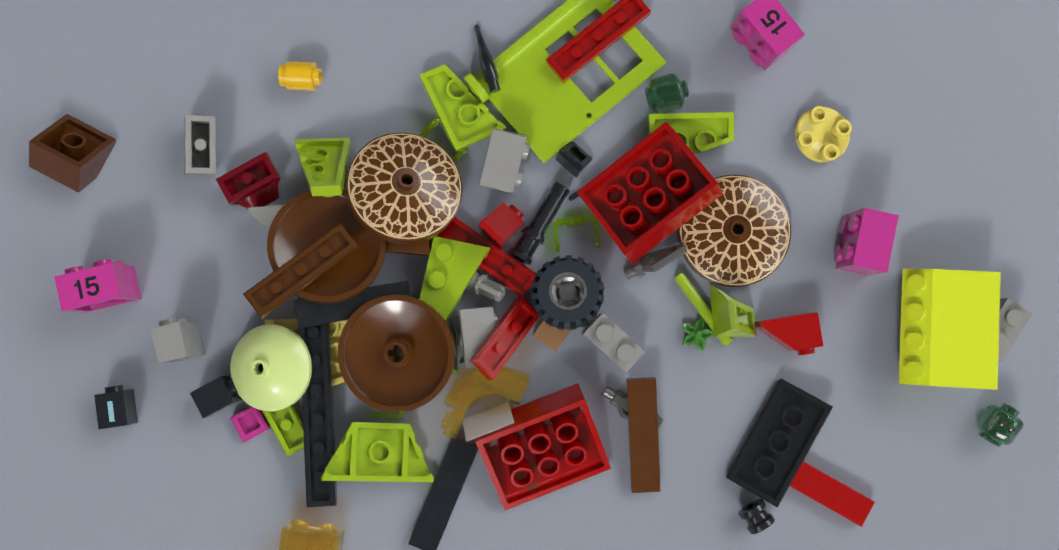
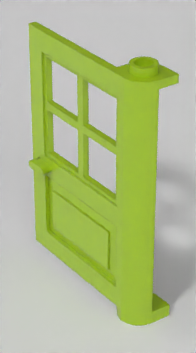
(537, 99)

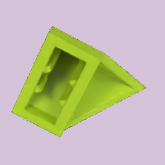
(730, 316)

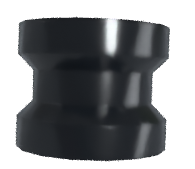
(756, 516)

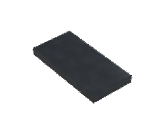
(779, 442)

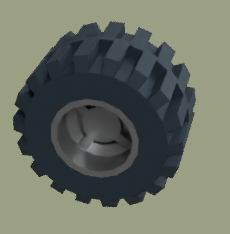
(567, 292)

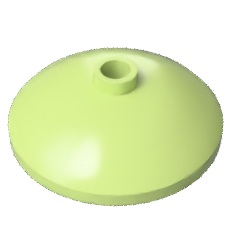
(285, 366)

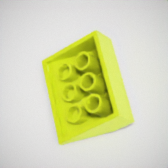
(950, 328)

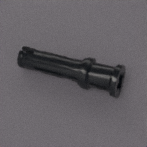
(533, 234)

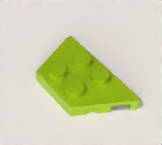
(377, 454)

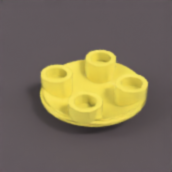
(822, 134)

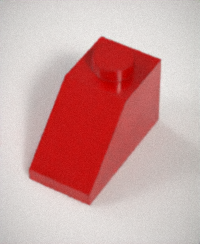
(502, 224)
(794, 332)

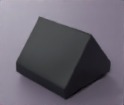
(573, 158)

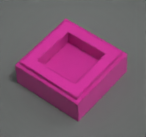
(250, 423)

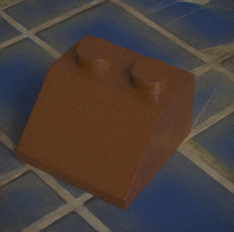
(70, 152)

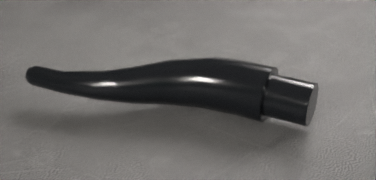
(487, 64)

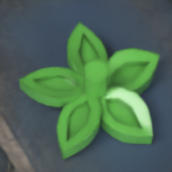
(696, 334)

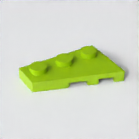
(461, 114)
(697, 130)
(324, 164)
(449, 272)

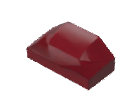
(251, 183)

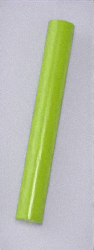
(699, 304)

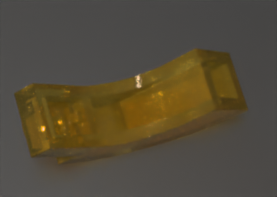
(508, 385)

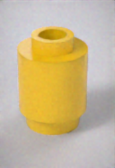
(300, 75)

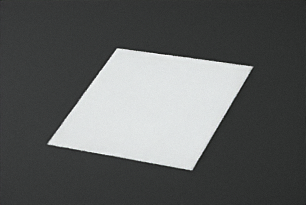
(487, 421)

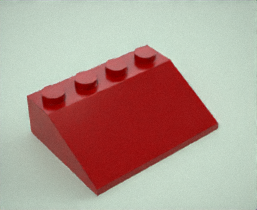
(650, 192)
(548, 432)

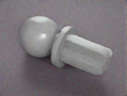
(484, 286)

